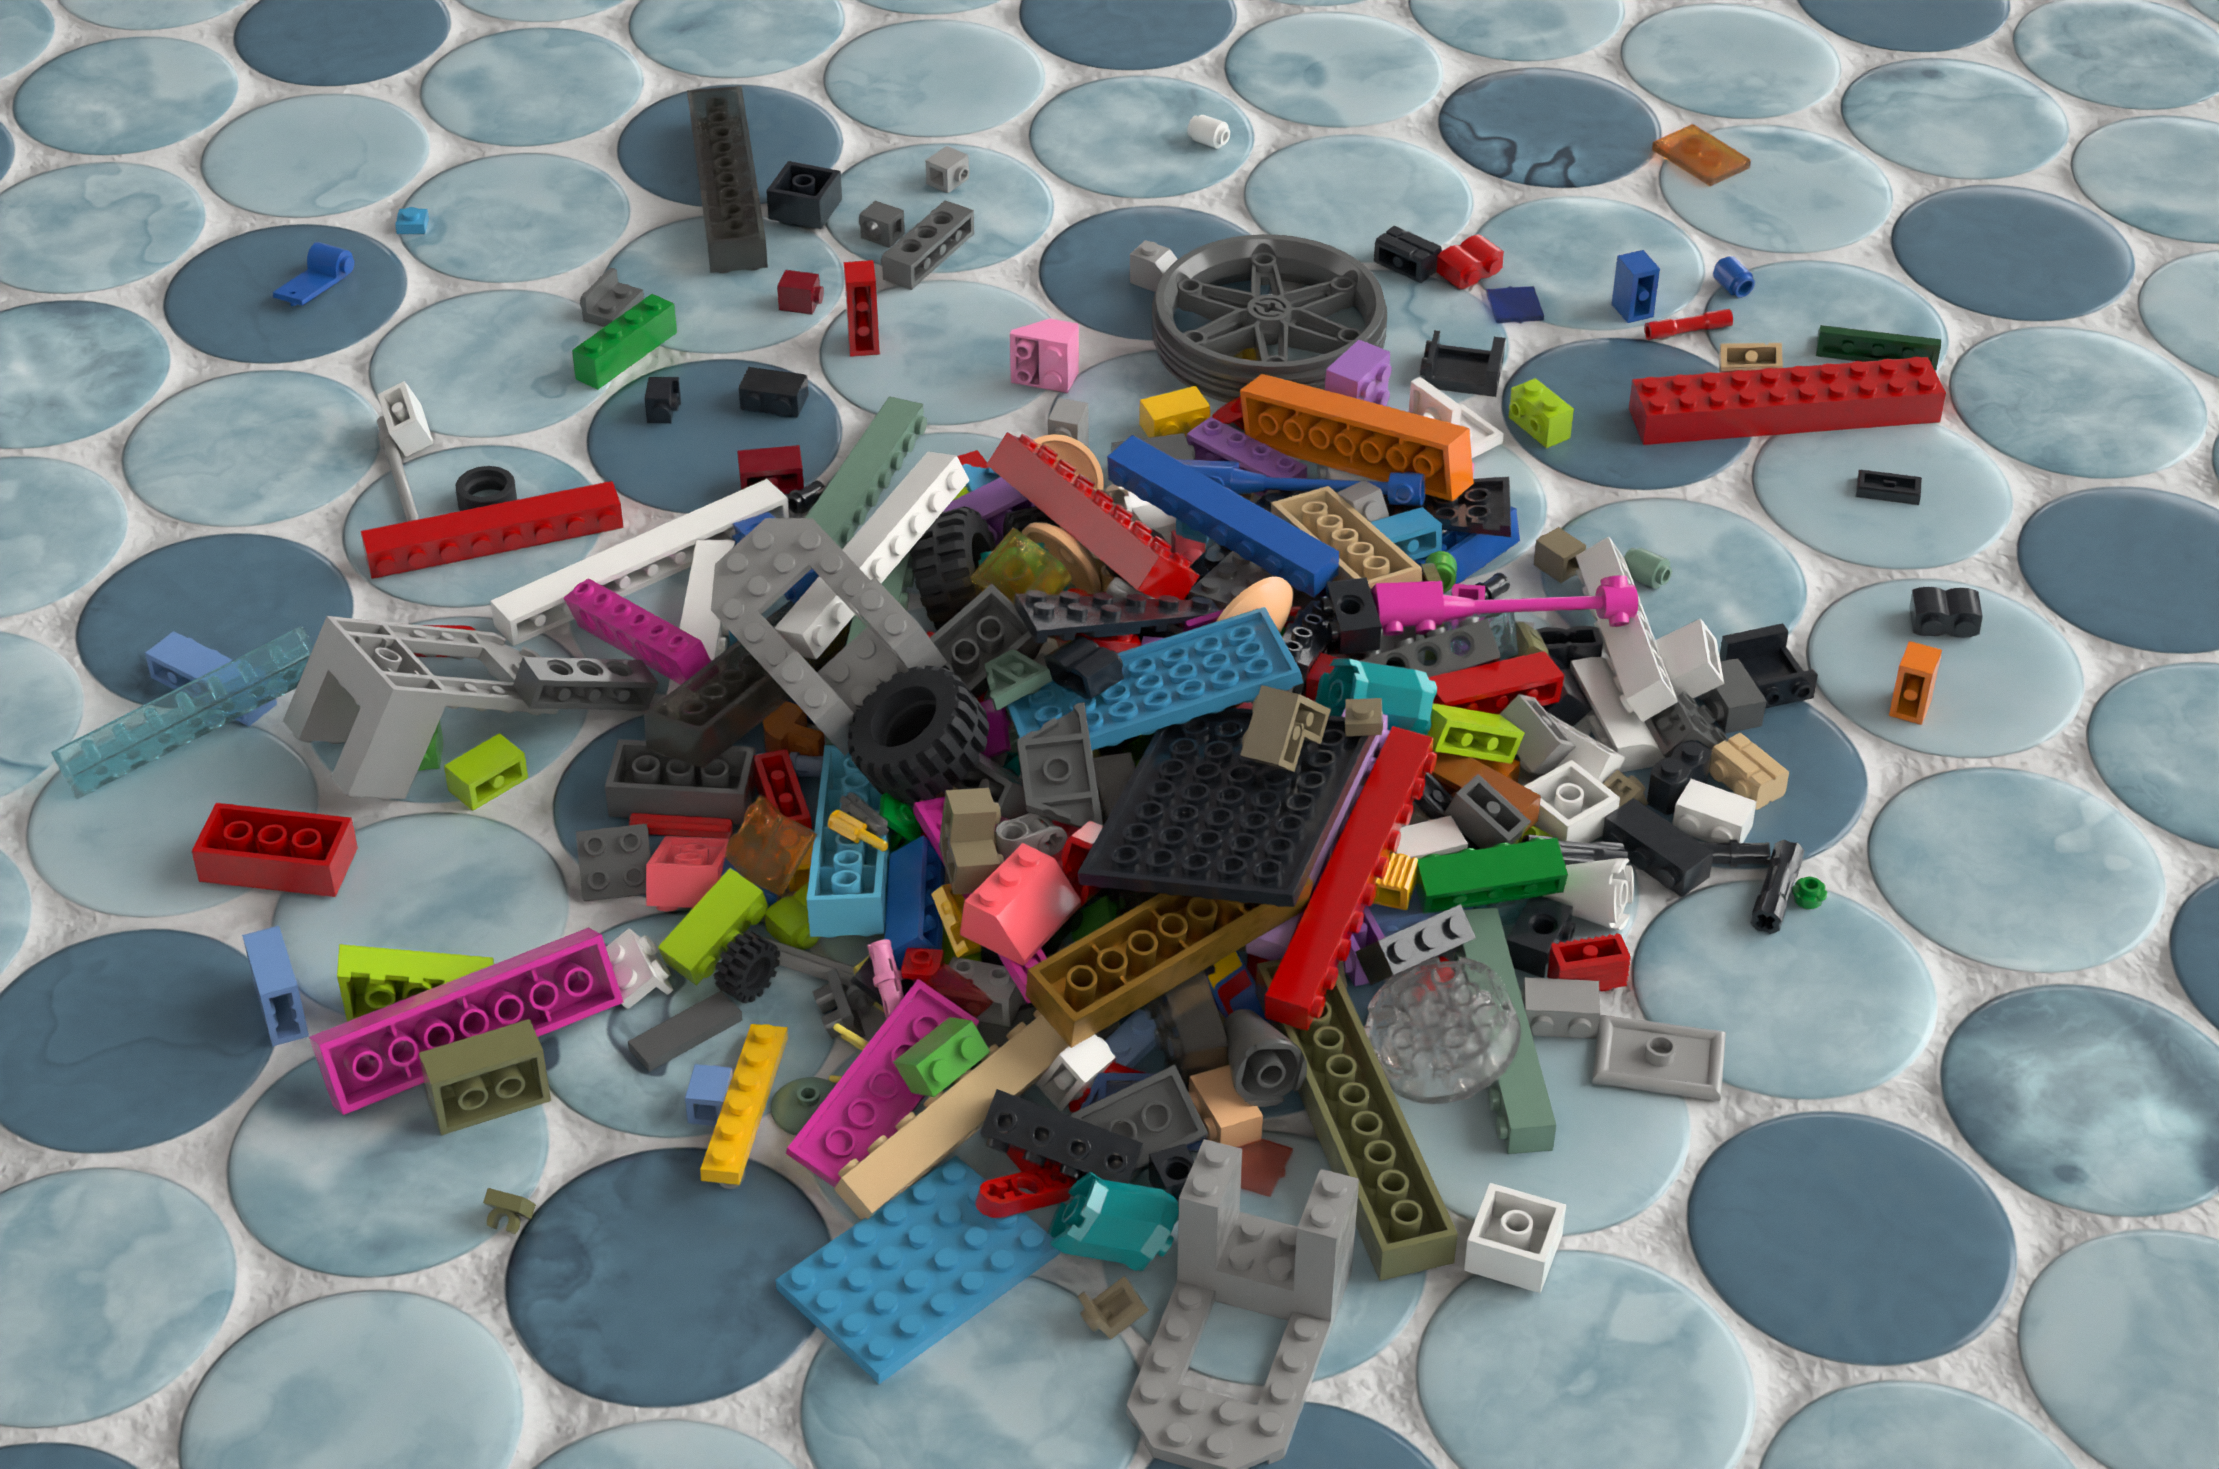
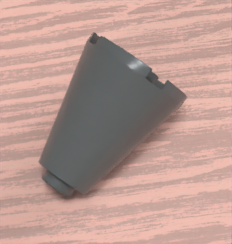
(1262, 1059)

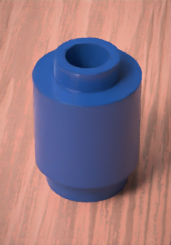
(1734, 276)

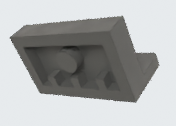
(608, 299)

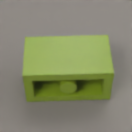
(486, 771)

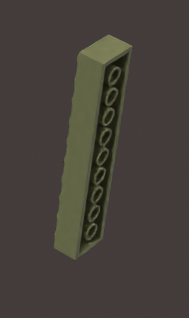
(1368, 1138)

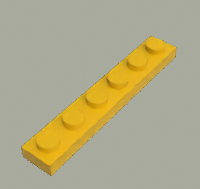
(744, 1104)

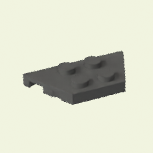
(1060, 770)

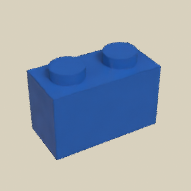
(1635, 286)

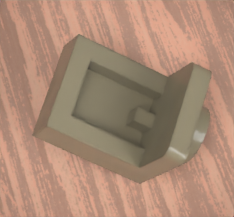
(1363, 717)
(1113, 1308)

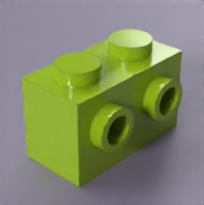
(1541, 413)

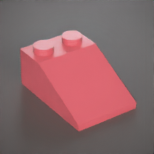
(683, 871)

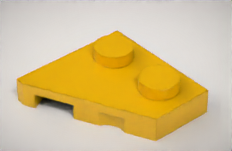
(951, 910)

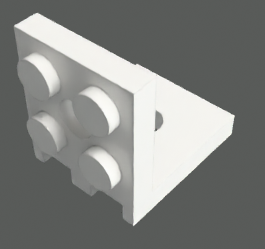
(1432, 403)

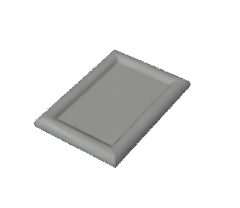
(1659, 1057)

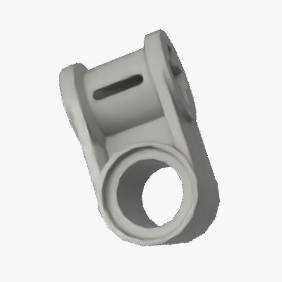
(1030, 831)

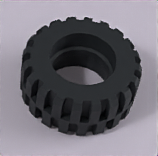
(947, 559)
(934, 758)

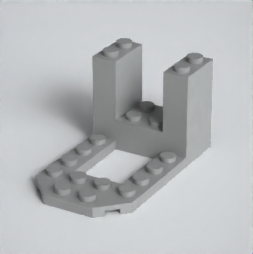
(764, 569)
(385, 702)
(1255, 1267)

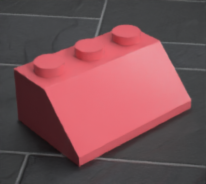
(1019, 905)

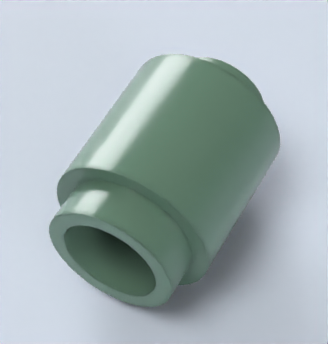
(1648, 567)

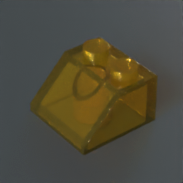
(1020, 567)

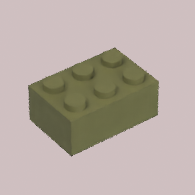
(485, 1077)

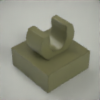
(507, 1205)

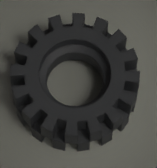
(747, 967)

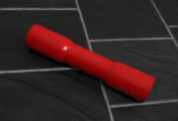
(1706, 321)

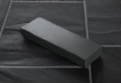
(685, 1031)

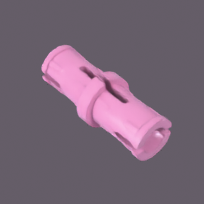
(887, 976)

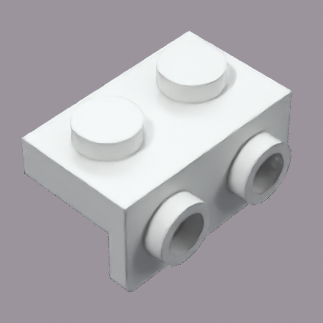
(637, 967)

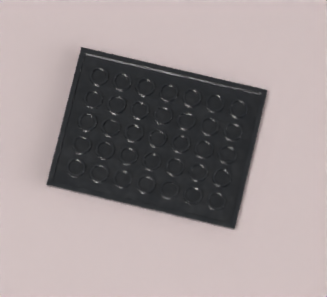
(1219, 823)

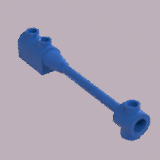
(1401, 488)

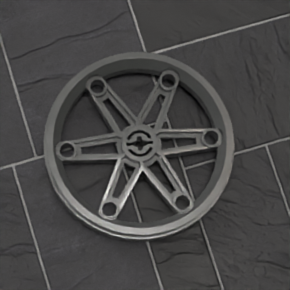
(1252, 320)

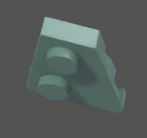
(1013, 677)

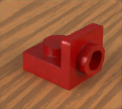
(921, 963)

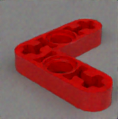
(1002, 1197)

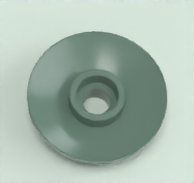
(798, 1102)

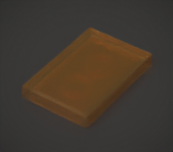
(1701, 155)

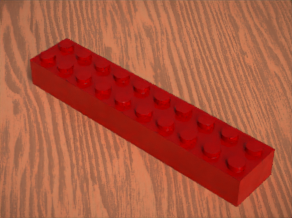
(1786, 400)

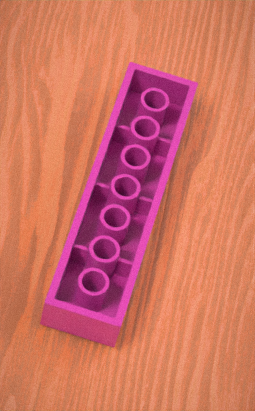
(547, 984)

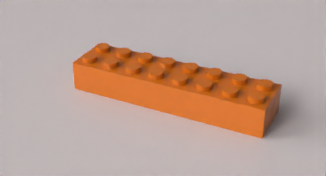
(1357, 435)

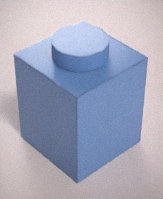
(707, 1093)

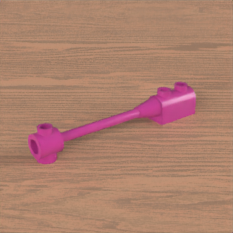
(1426, 606)

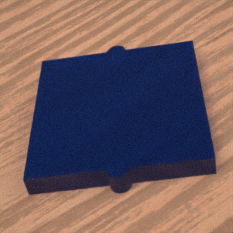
(1515, 304)

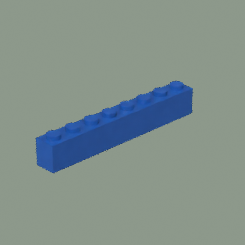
(1223, 516)

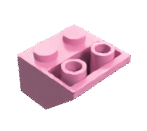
(1045, 355)

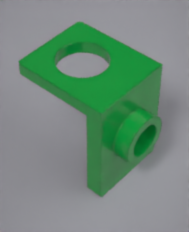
(900, 819)

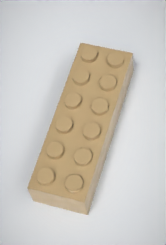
(1360, 544)

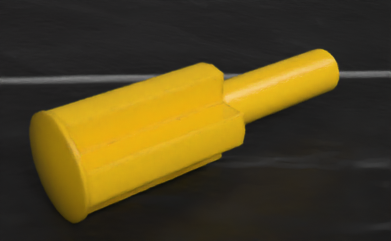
(854, 830)

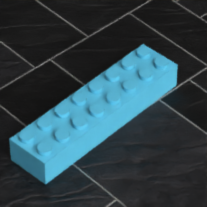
(845, 877)

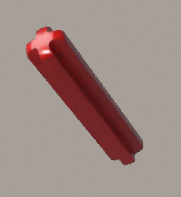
(684, 825)

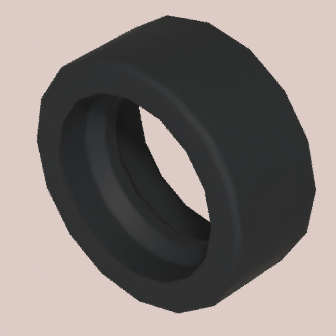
(484, 479)

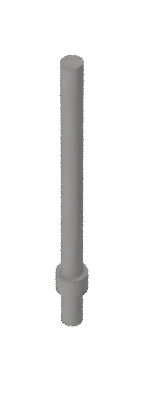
(397, 469)

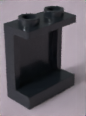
(1463, 368)
(1770, 664)

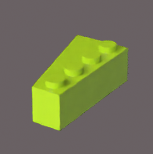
(382, 976)

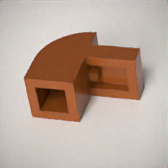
(789, 730)

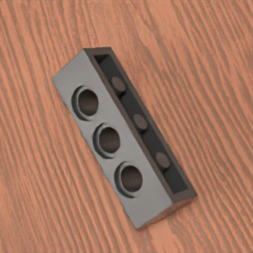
(927, 244)
(1471, 630)
(585, 683)

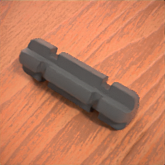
(862, 811)

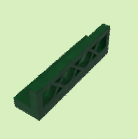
(1874, 346)

